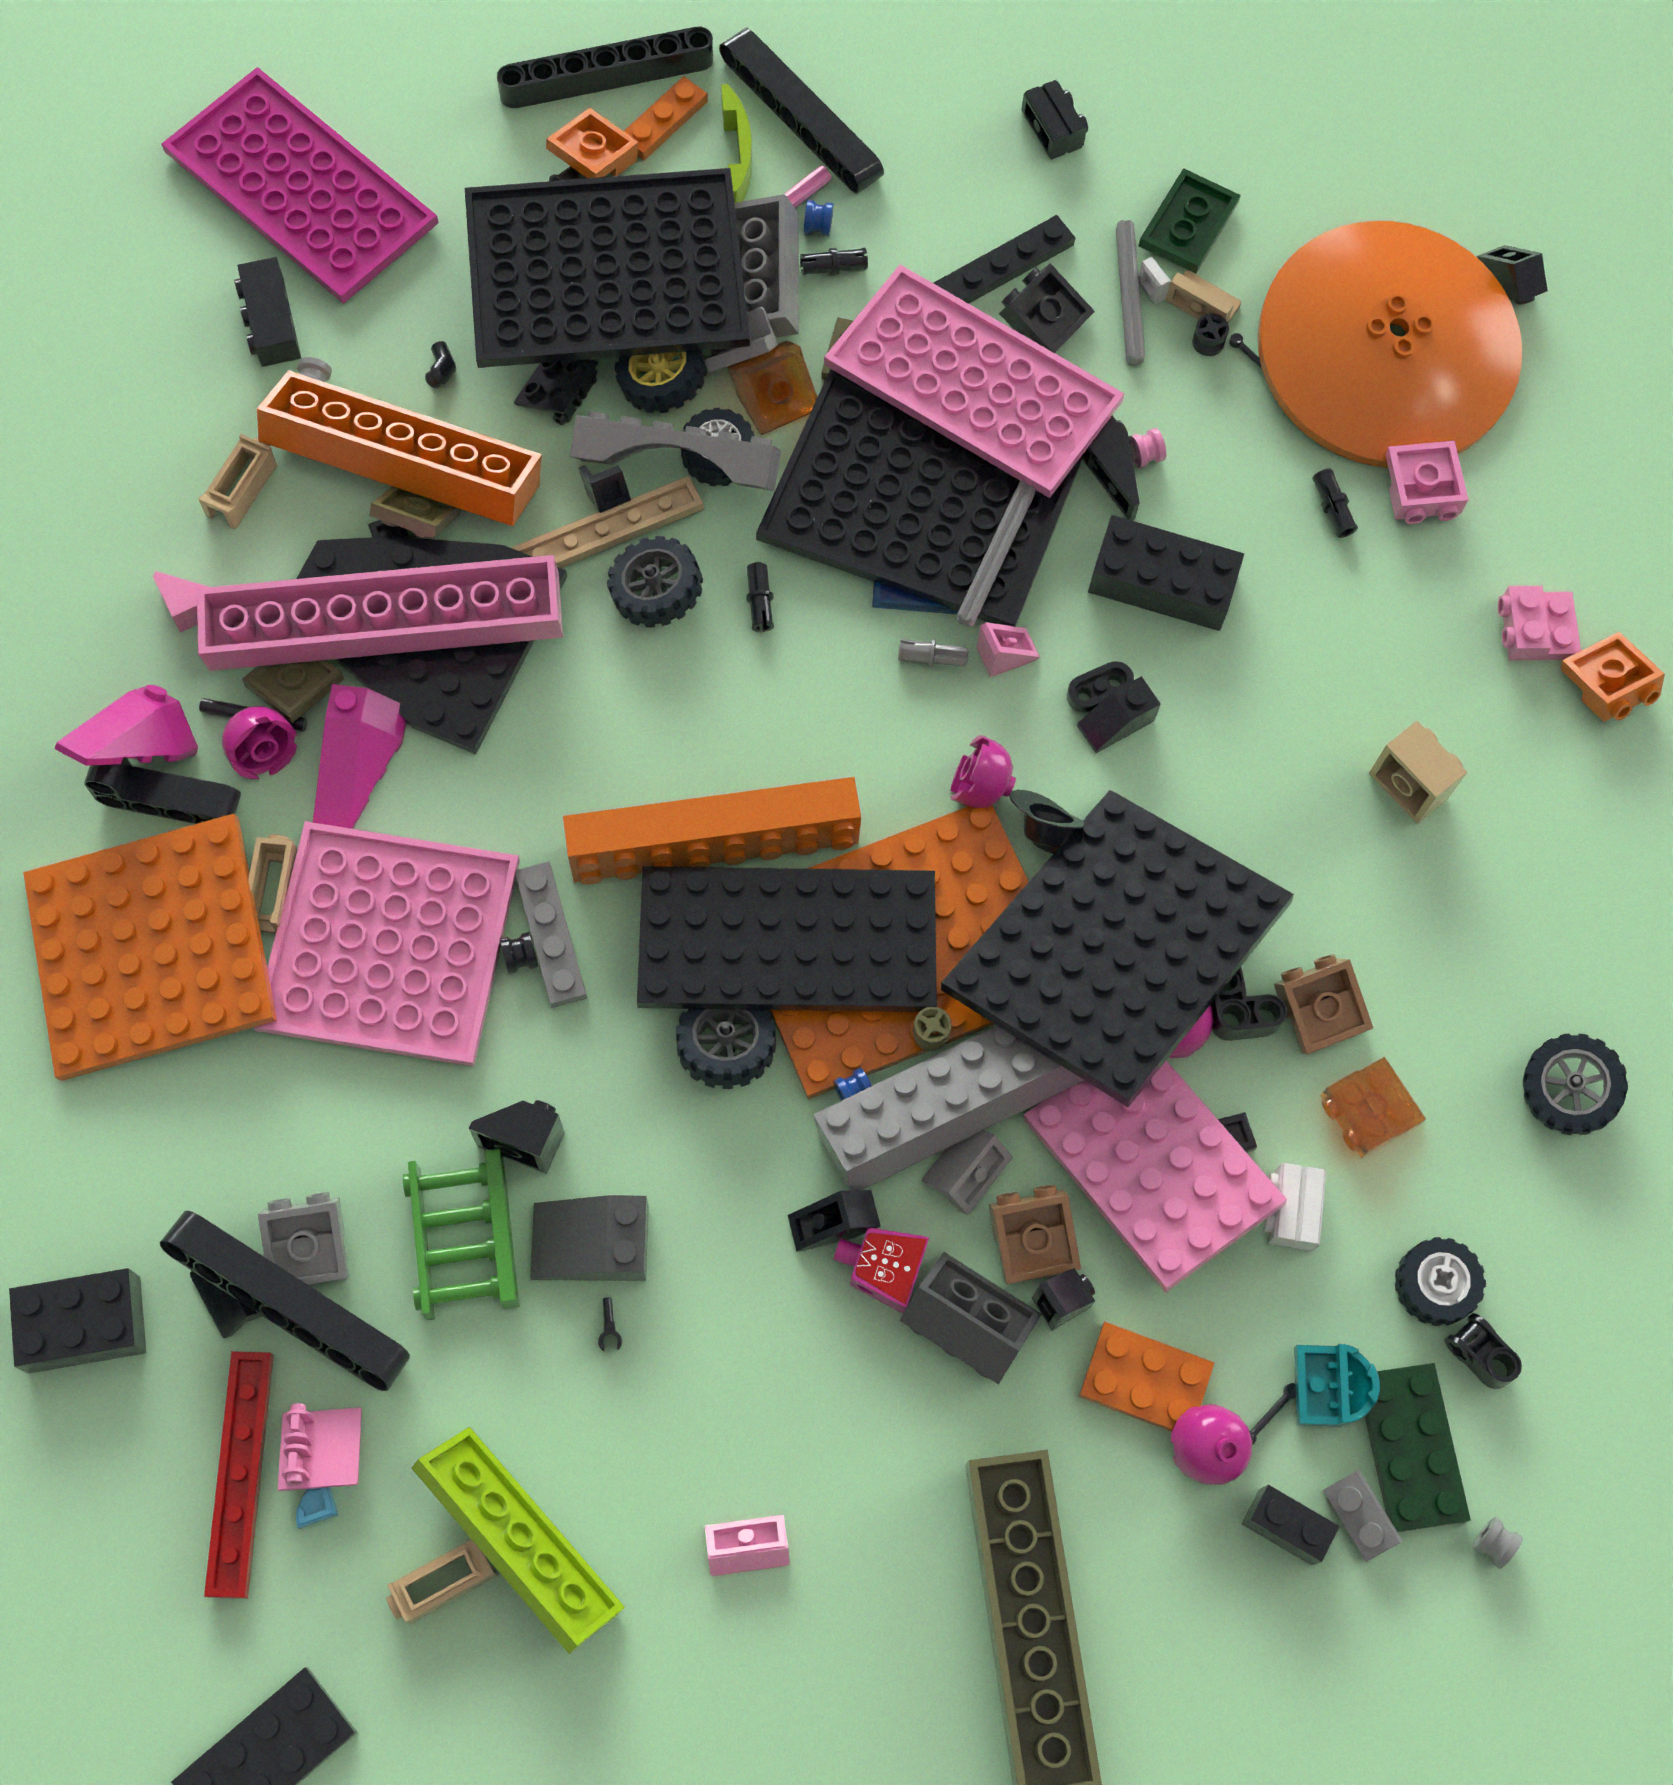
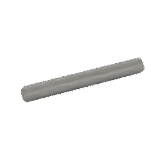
(1130, 292)
(996, 554)

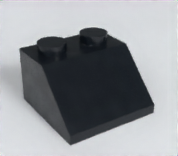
(522, 1133)

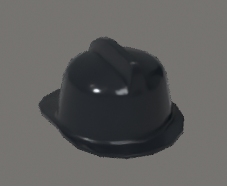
(1044, 820)

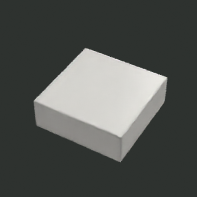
(1153, 280)

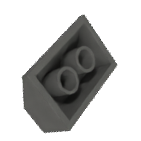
(970, 1317)

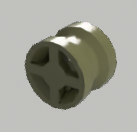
(934, 1021)

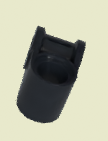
(1482, 1350)

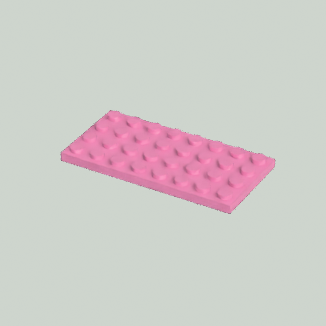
(974, 380)

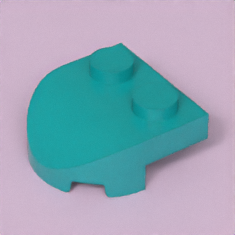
(1333, 1385)

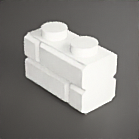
(1299, 1220)

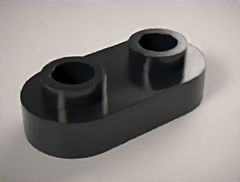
(1097, 685)

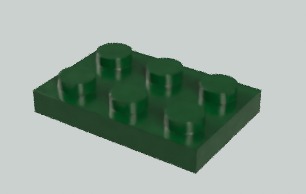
(1189, 220)

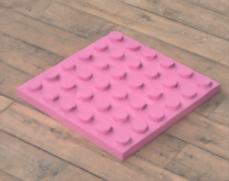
(389, 943)

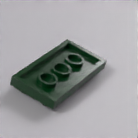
(1415, 1451)

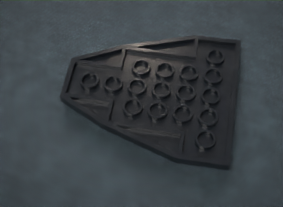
(438, 690)

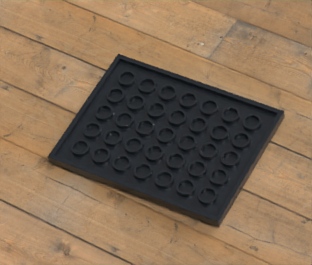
(605, 267)
(904, 505)
(1117, 946)

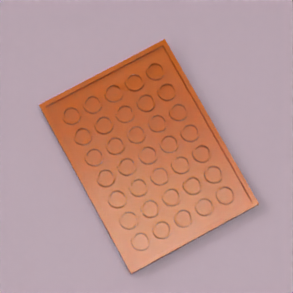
(973, 886)

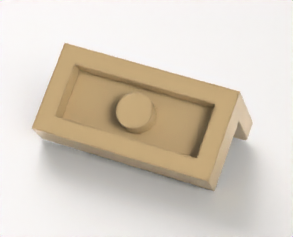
(1200, 297)

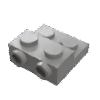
(306, 1238)

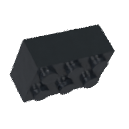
(77, 1321)

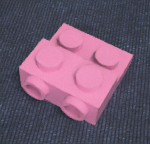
(1426, 481)
(1538, 624)

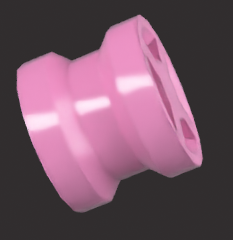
(1147, 447)

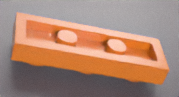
(666, 116)

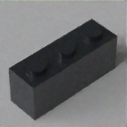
(267, 312)

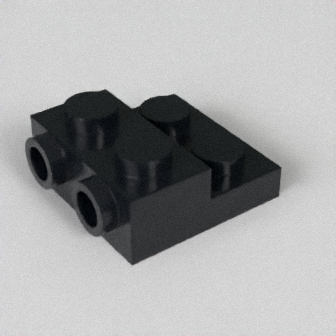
(1046, 308)

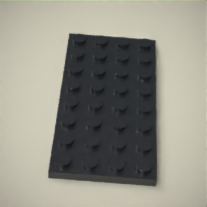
(787, 939)

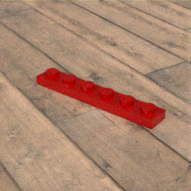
(239, 1475)

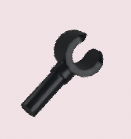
(609, 1324)

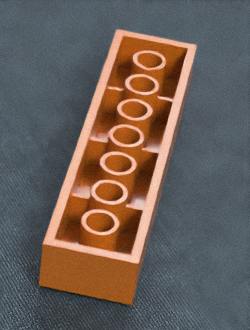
(399, 447)
(713, 829)

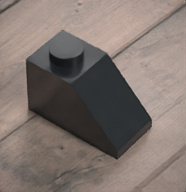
(1518, 272)
(1120, 715)
(834, 1217)
(1063, 1297)

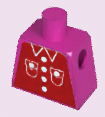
(884, 1265)

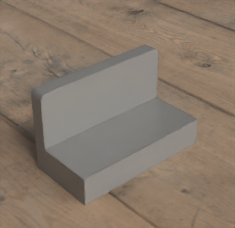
(761, 341)
(968, 1169)

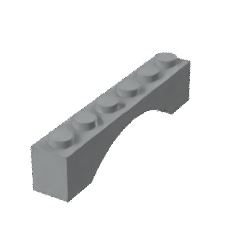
(609, 441)

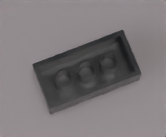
(1166, 573)

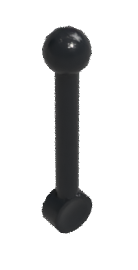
(1236, 341)
(1289, 1393)

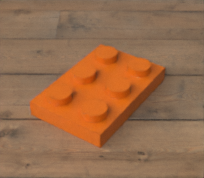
(1144, 1377)

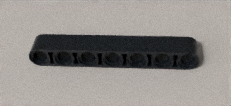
(605, 67)
(801, 110)
(285, 1300)

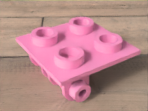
(319, 1448)

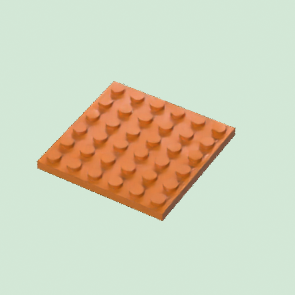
(148, 947)

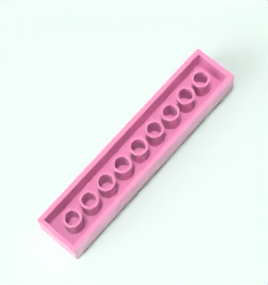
(379, 613)

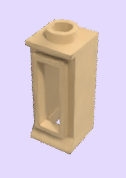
(247, 488)
(266, 850)
(401, 1602)

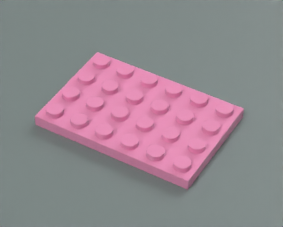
(1158, 1171)

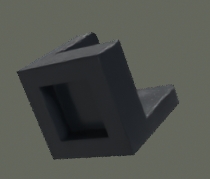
(605, 488)

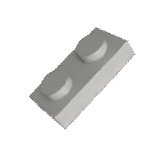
(1362, 1515)

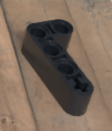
(160, 793)
(1246, 1011)

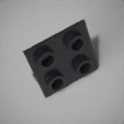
(559, 387)

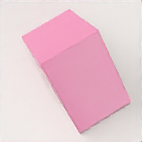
(180, 599)
(1005, 647)

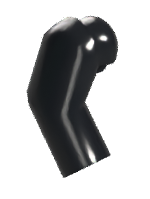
(443, 367)

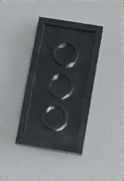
(277, 1741)

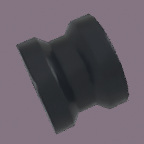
(1216, 328)
(518, 952)

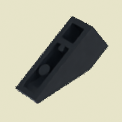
(1112, 465)

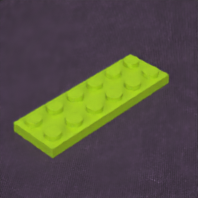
(518, 1539)

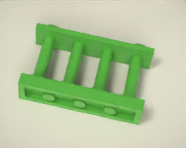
(496, 1248)

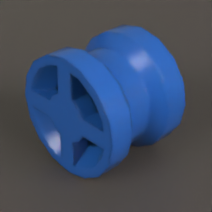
(818, 218)
(851, 1085)

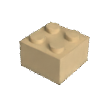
(1418, 771)

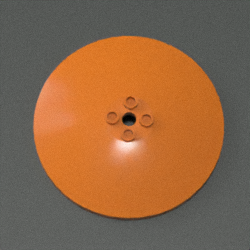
(1356, 382)

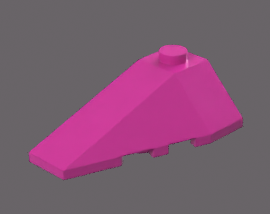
(133, 727)
(357, 745)

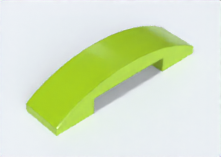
(736, 120)

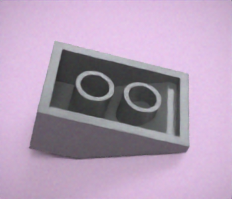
(590, 1239)

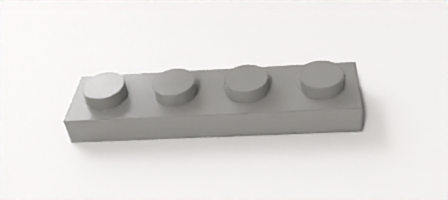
(550, 934)

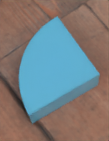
(315, 1507)

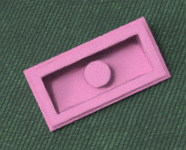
(747, 1545)

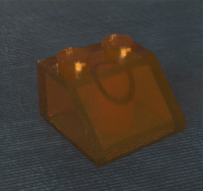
(774, 387)

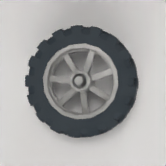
(1588, 1050)

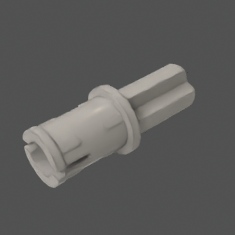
(932, 653)

